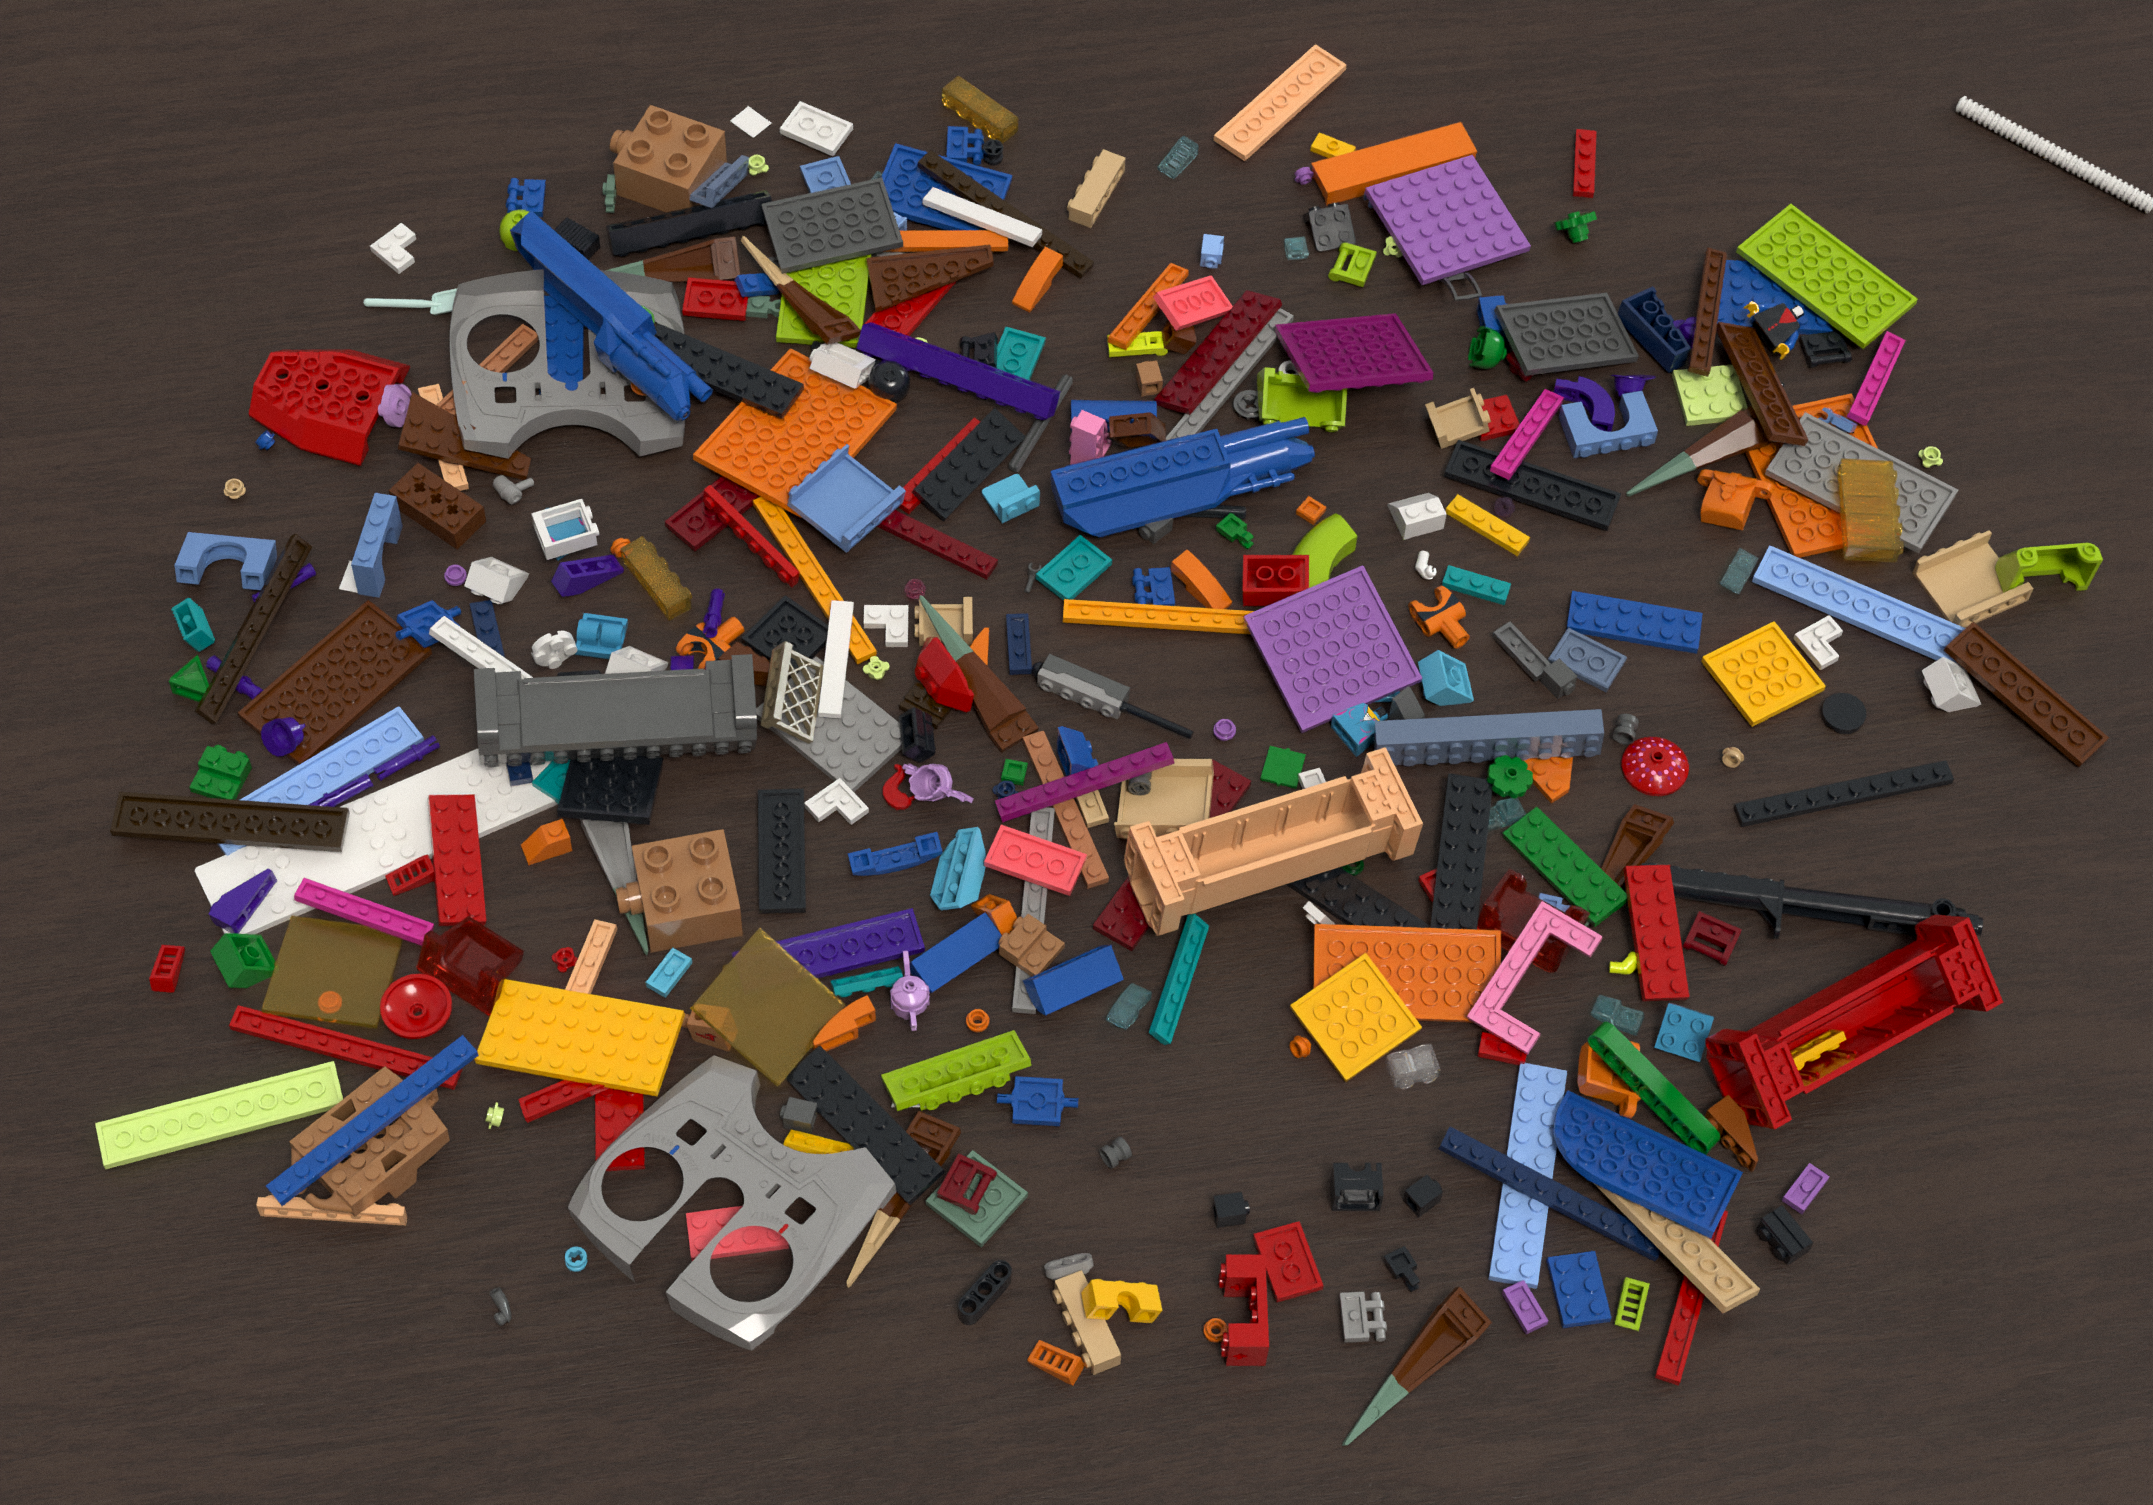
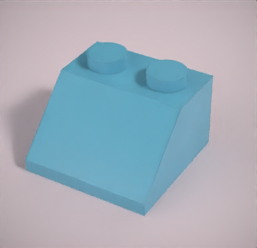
(1445, 679)

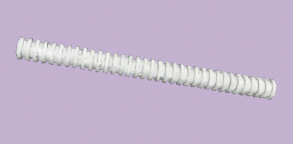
(2055, 154)

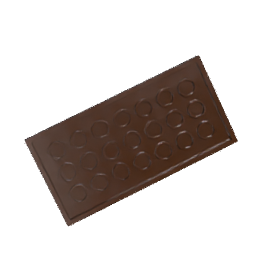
(338, 679)

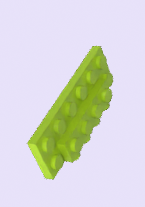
(957, 1073)

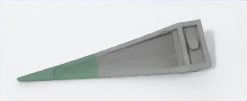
(614, 852)

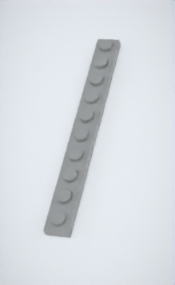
(1231, 379)
(1034, 904)

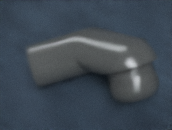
(502, 1305)

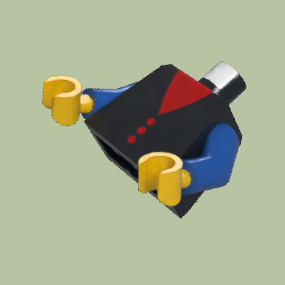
(1776, 325)

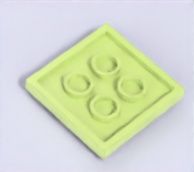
(1711, 397)

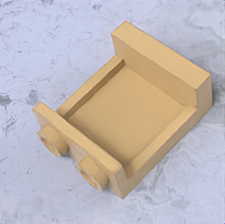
(1459, 419)
(956, 615)

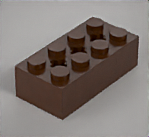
(438, 506)

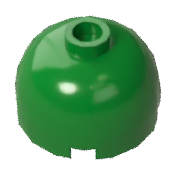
(1486, 349)

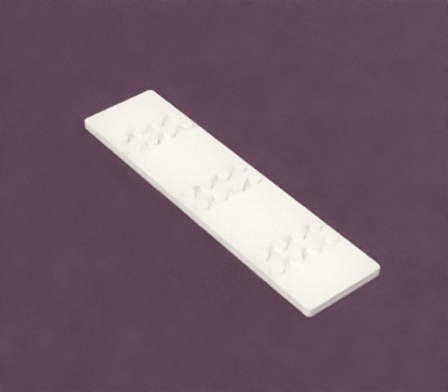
(380, 836)

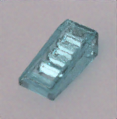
(1184, 146)

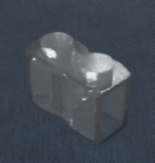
(1413, 1066)

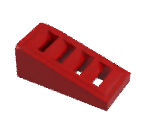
(408, 869)
(163, 981)

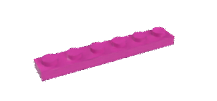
(1876, 378)
(1526, 434)
(362, 911)

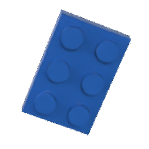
(1578, 1289)

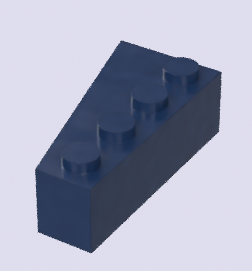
(1652, 326)

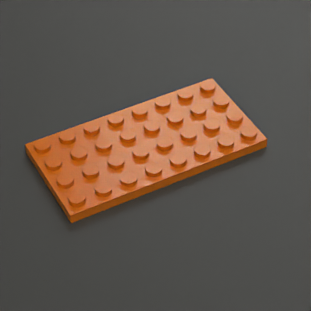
(1430, 969)

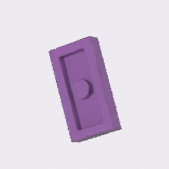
(1805, 1188)
(1525, 1307)

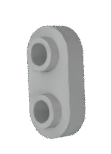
(1068, 1265)

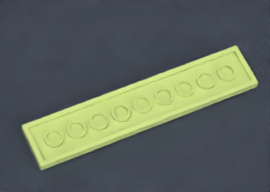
(218, 1115)

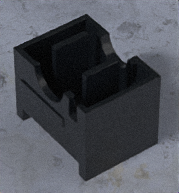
(1356, 1189)

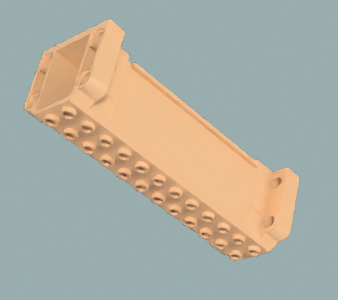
(1271, 843)

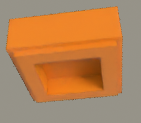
(1311, 510)

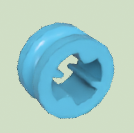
(578, 1265)

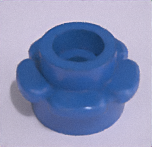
(265, 440)

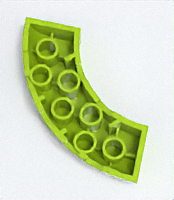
(1326, 546)

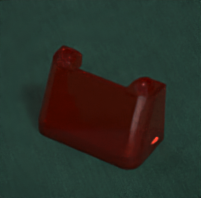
(1511, 909)

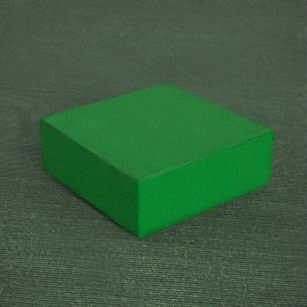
(1014, 771)

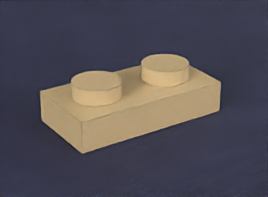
(1092, 809)

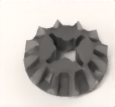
(1241, 401)

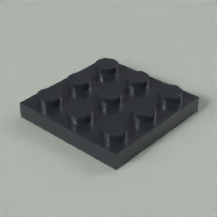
(787, 623)

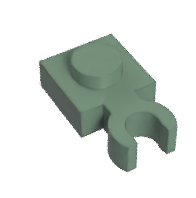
(609, 190)
(761, 306)

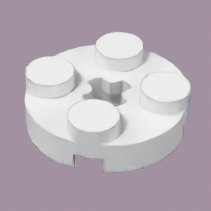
(553, 649)

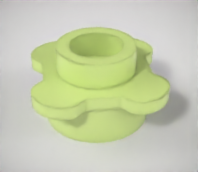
(757, 165)
(1389, 248)
(1934, 455)
(876, 673)
(494, 1115)

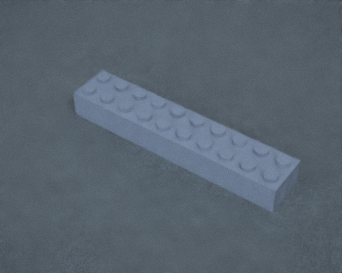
(1490, 737)

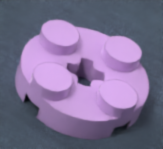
(393, 397)

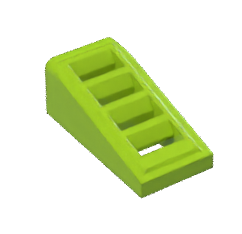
(1635, 1285)

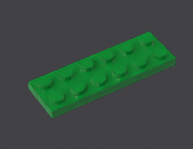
(1565, 866)

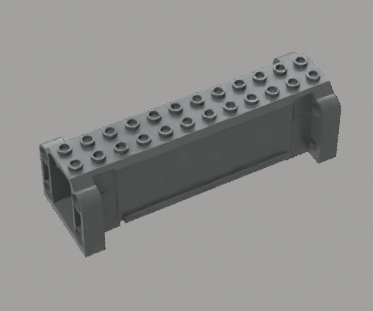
(615, 714)

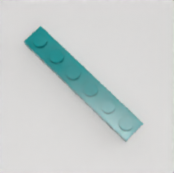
(1179, 979)

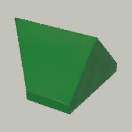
(190, 681)

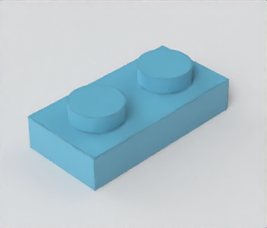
(669, 972)

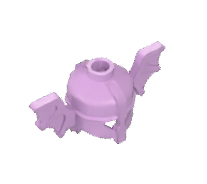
(926, 781)
(909, 995)

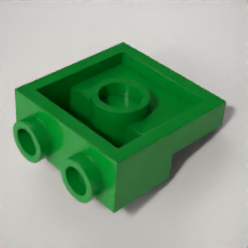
(221, 773)

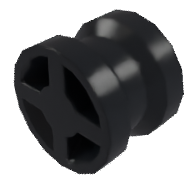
(993, 152)

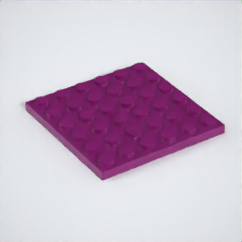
(1353, 352)

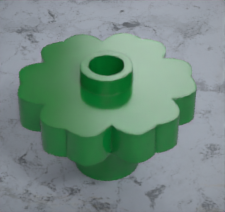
(1576, 225)
(1509, 776)

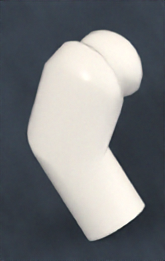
(1422, 567)

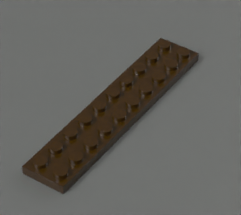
(230, 821)

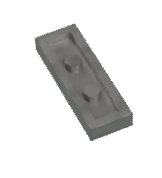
(1521, 650)

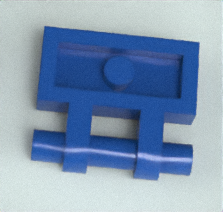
(958, 144)
(533, 196)
(1160, 586)

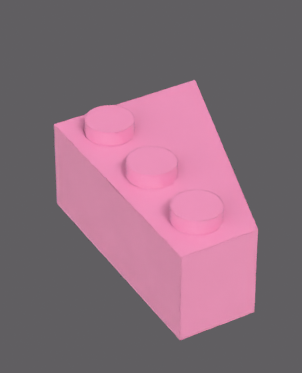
(1088, 438)

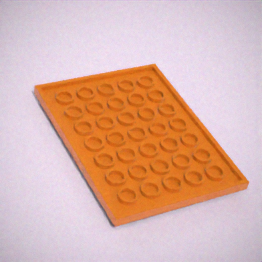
(778, 453)
(1805, 523)

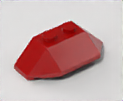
(943, 676)

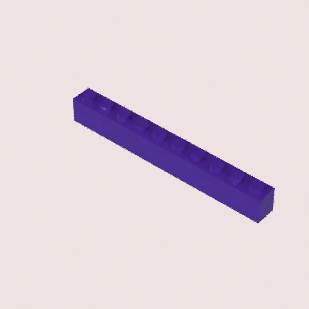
(959, 371)

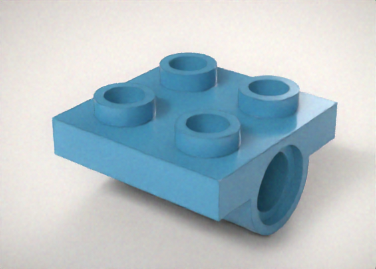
(600, 635)
(1684, 1032)

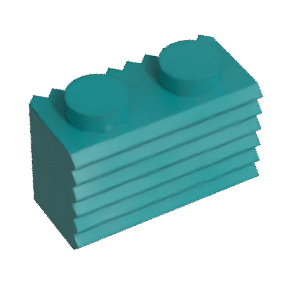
(193, 624)

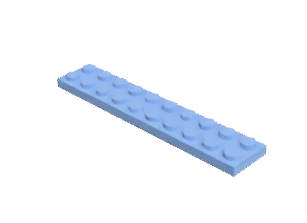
(1856, 603)
(339, 764)
(1532, 1143)

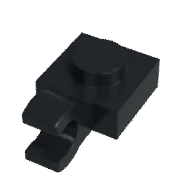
(1403, 1265)

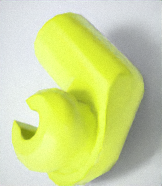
(1624, 967)

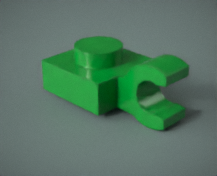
(1233, 529)

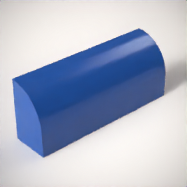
(1108, 408)
(956, 953)
(1073, 979)

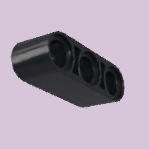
(980, 1302)

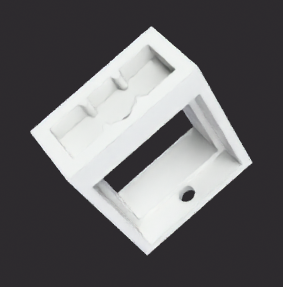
(842, 364)
(561, 514)

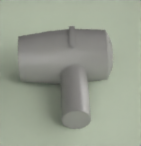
(508, 490)

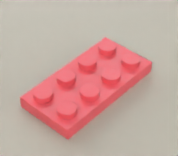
(1193, 302)
(1035, 860)
(746, 1240)

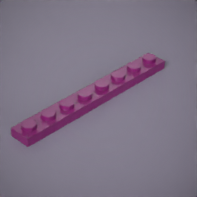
(1084, 782)

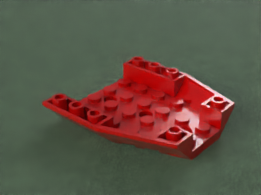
(329, 419)

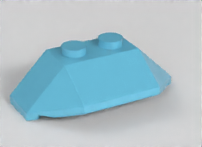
(960, 870)

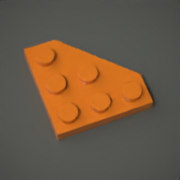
(1551, 776)

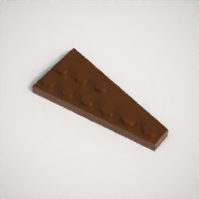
(913, 274)
(436, 434)

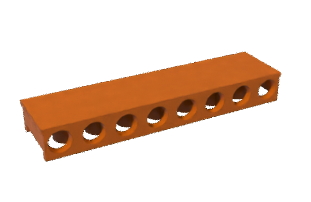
(1350, 173)

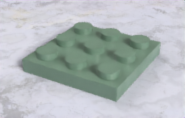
(996, 1205)

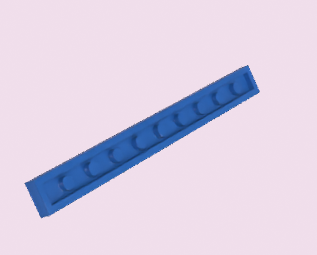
(372, 1120)

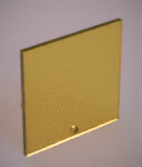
(332, 972)
(767, 1006)

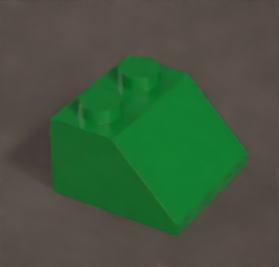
(243, 959)

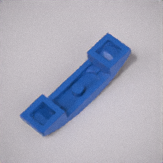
(895, 858)

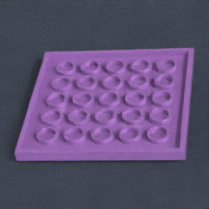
(1447, 219)
(1332, 648)

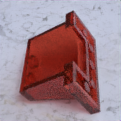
(470, 962)

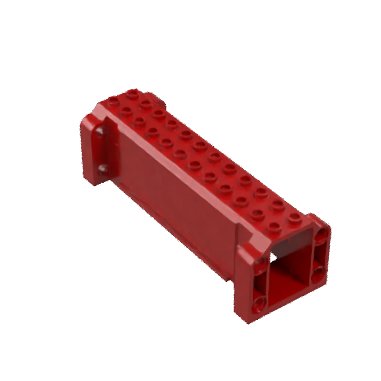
(1870, 1006)

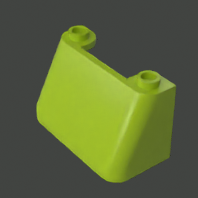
(1287, 398)
(2072, 561)

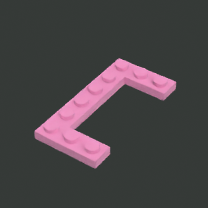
(1544, 922)

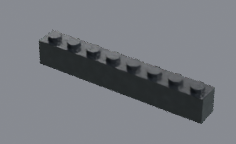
(687, 223)

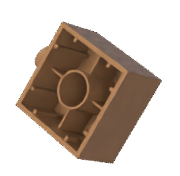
(666, 159)
(683, 891)

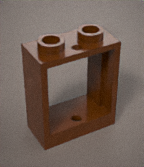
(1142, 432)

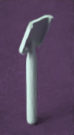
(441, 302)

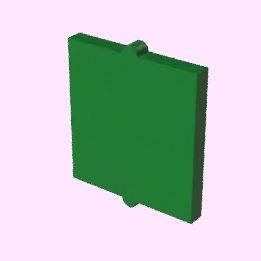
(1282, 767)

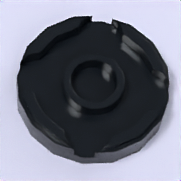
(1843, 713)

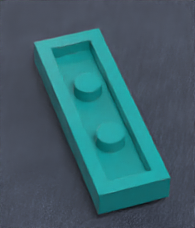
(1476, 585)
(866, 981)

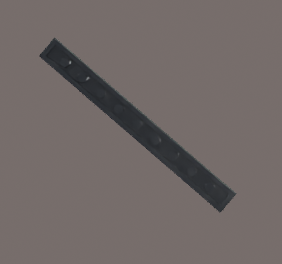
(1843, 793)

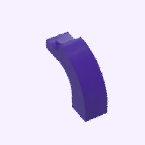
(1593, 398)

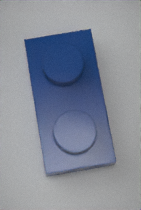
(755, 285)

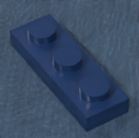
(1018, 644)

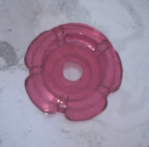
(915, 584)

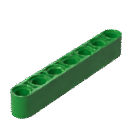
(1653, 1088)

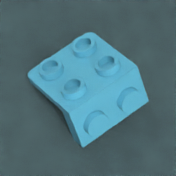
(1011, 497)

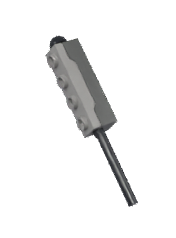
(1094, 692)

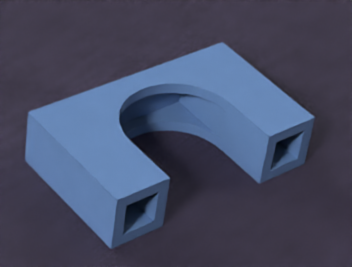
(1588, 440)
(381, 526)
(203, 549)

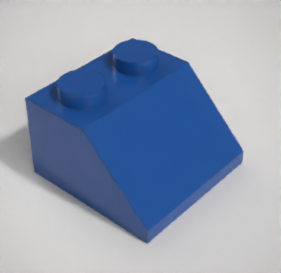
(1074, 751)

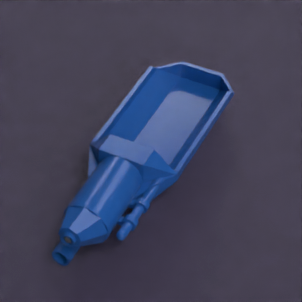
(620, 324)
(1177, 476)

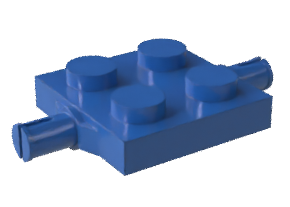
(420, 620)
(1037, 1101)

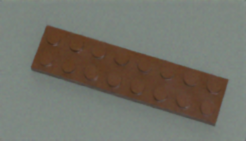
(1761, 384)
(2026, 694)

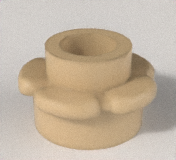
(234, 484)
(1732, 757)

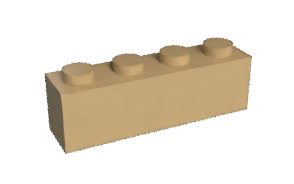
(1096, 189)
(1092, 1335)

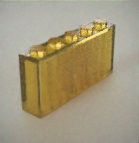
(1869, 510)

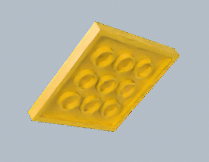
(1763, 673)
(1355, 1017)

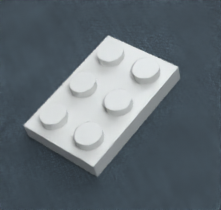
(816, 128)

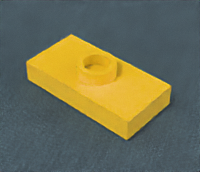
(1330, 146)

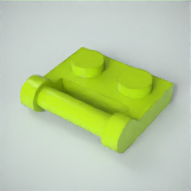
(1358, 268)

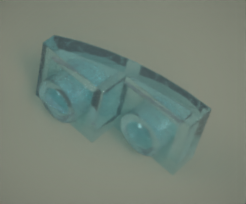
(1739, 571)
(1505, 813)
(1127, 1006)
(1612, 1011)

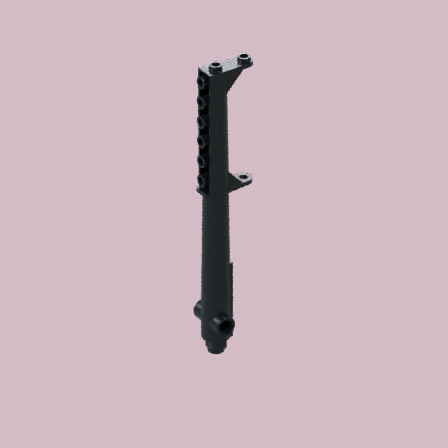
(1774, 898)

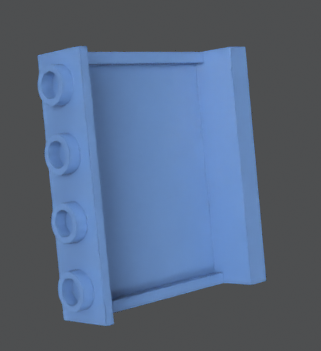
(844, 499)

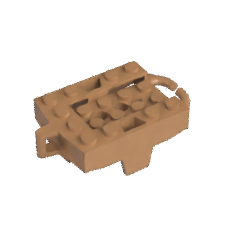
(363, 1178)

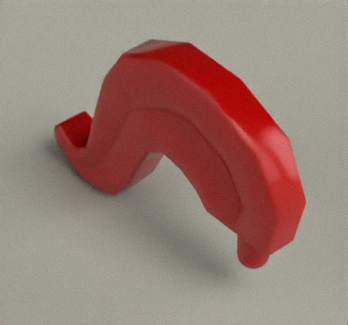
(892, 795)

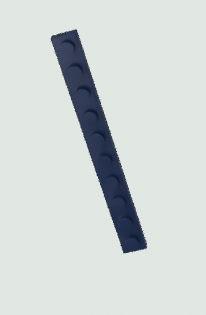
(488, 633)
(1547, 1192)

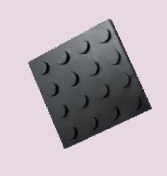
(611, 790)

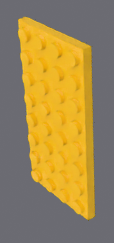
(580, 1037)

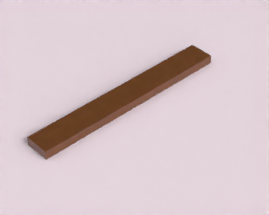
(1707, 312)

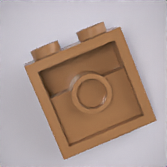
(1030, 945)

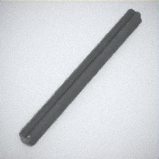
(1037, 429)

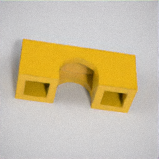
(1139, 1299)

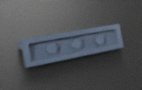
(721, 182)

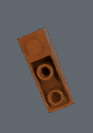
(1733, 1131)

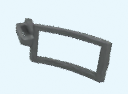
(1447, 281)

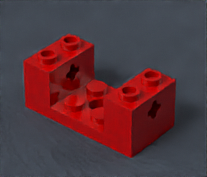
(1246, 1342)

